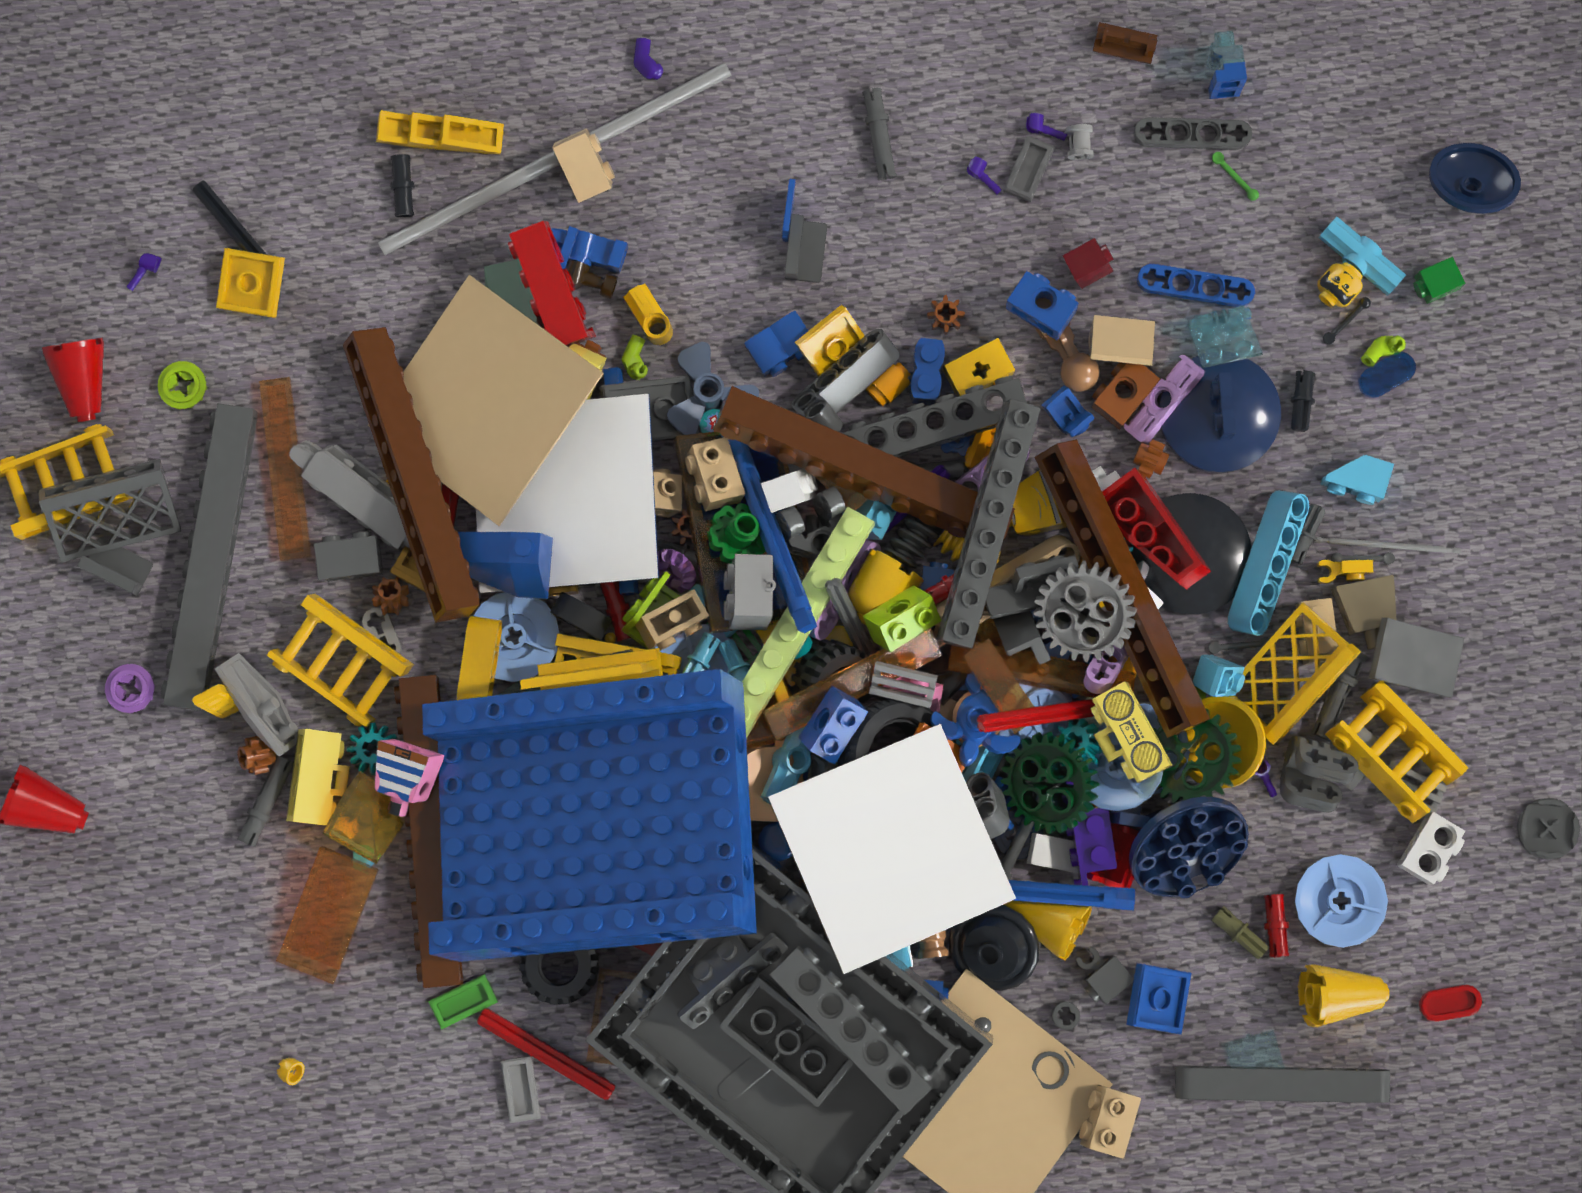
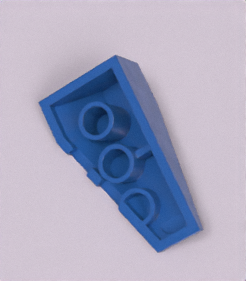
(510, 561)

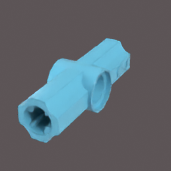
(1363, 255)
(782, 774)

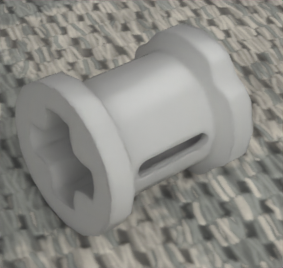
(1080, 141)

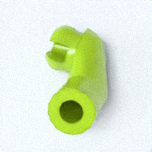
(1382, 347)

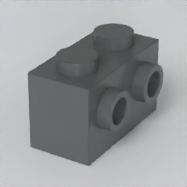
(348, 557)

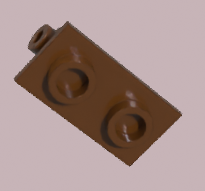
(1125, 43)

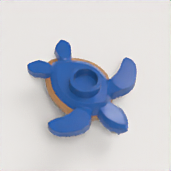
(965, 724)

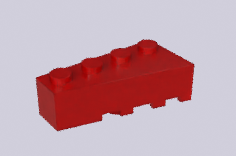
(549, 283)
(1153, 529)

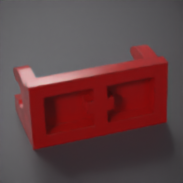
(1121, 876)

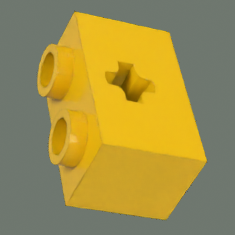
(989, 356)

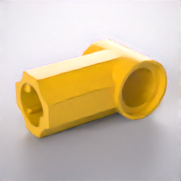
(648, 313)

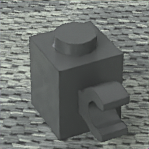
(1107, 978)

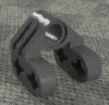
(829, 509)
(1313, 759)

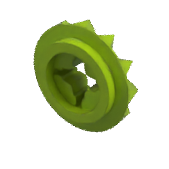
(169, 380)

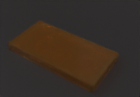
(327, 915)

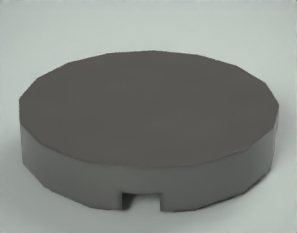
(1548, 828)

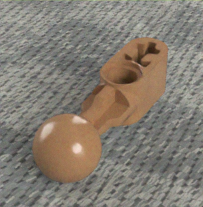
(1078, 369)

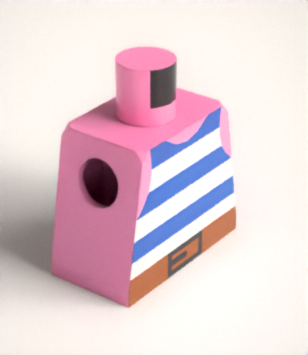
(405, 773)

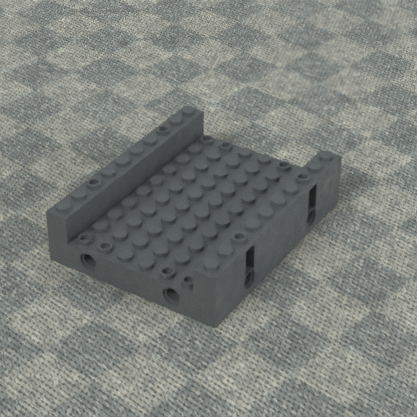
(766, 1076)

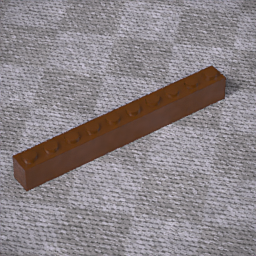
(847, 462)
(411, 474)
(1101, 541)
(425, 836)

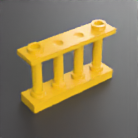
(33, 524)
(367, 647)
(1417, 736)

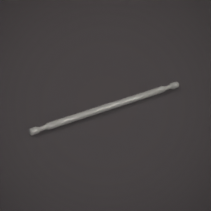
(1388, 545)

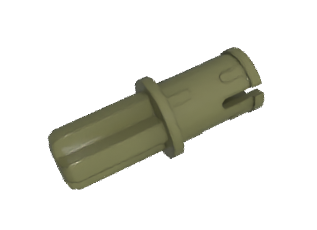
(1238, 931)

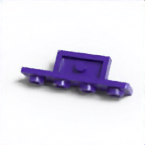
(1092, 843)

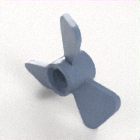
(697, 365)

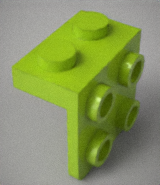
(654, 596)

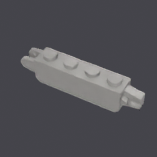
(352, 489)

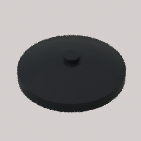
(1221, 543)

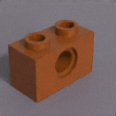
(1117, 409)

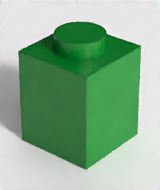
(1438, 280)

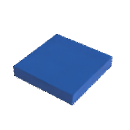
(1158, 998)

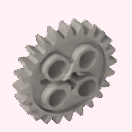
(1098, 588)

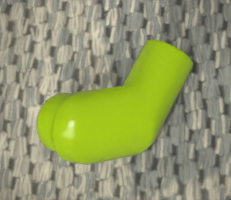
(631, 359)

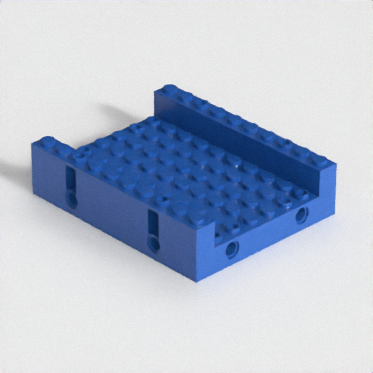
(593, 817)

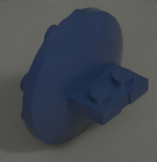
(1225, 418)
(1188, 841)

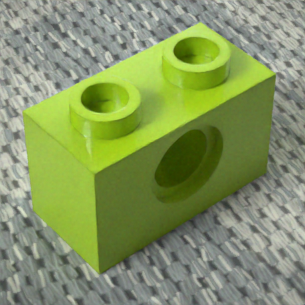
(902, 618)

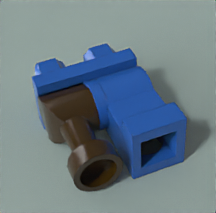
(585, 249)

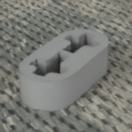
(387, 626)

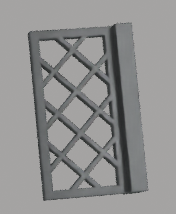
(103, 486)

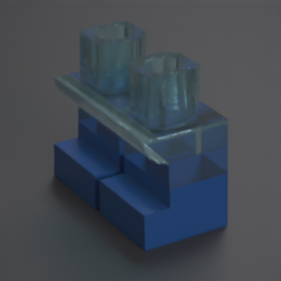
(1228, 66)

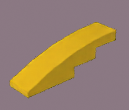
(439, 133)

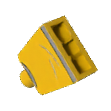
(1035, 508)

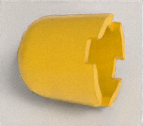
(879, 582)

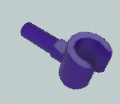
(1035, 125)
(976, 169)
(146, 262)
(1263, 771)

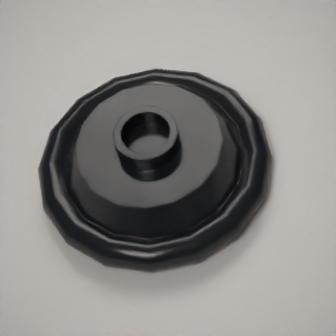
(996, 947)

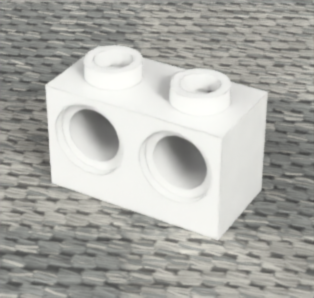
(789, 490)
(1424, 843)

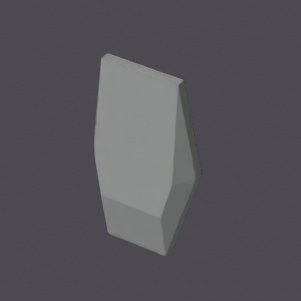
(259, 704)

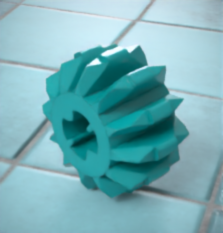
(1085, 733)
(362, 742)

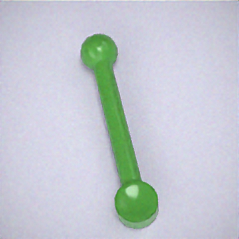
(1218, 158)

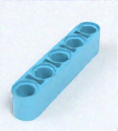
(1268, 562)

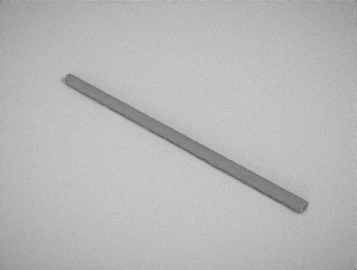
(550, 160)

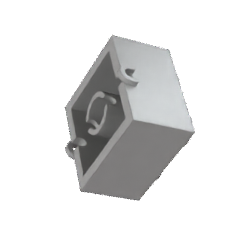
(750, 592)

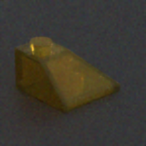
(363, 820)

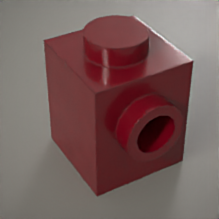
(1089, 262)

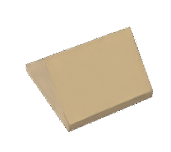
(1121, 340)

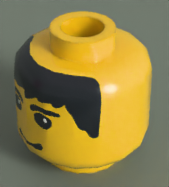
(1339, 285)

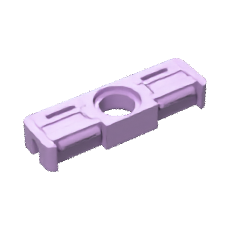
(1179, 384)

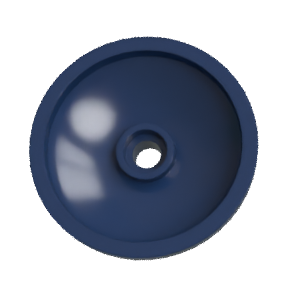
(1474, 178)

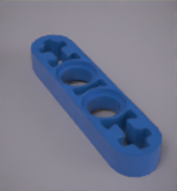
(1196, 280)

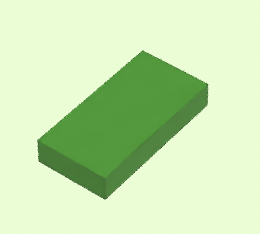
(463, 1001)

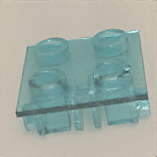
(1224, 337)

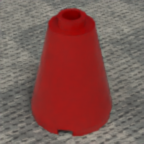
(78, 375)
(41, 805)

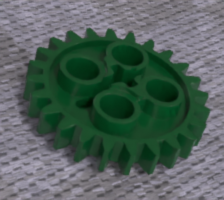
(1214, 772)
(1051, 809)

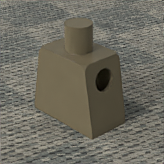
(1365, 604)

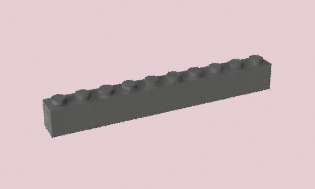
(210, 555)

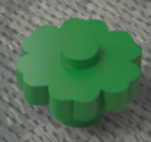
(735, 533)

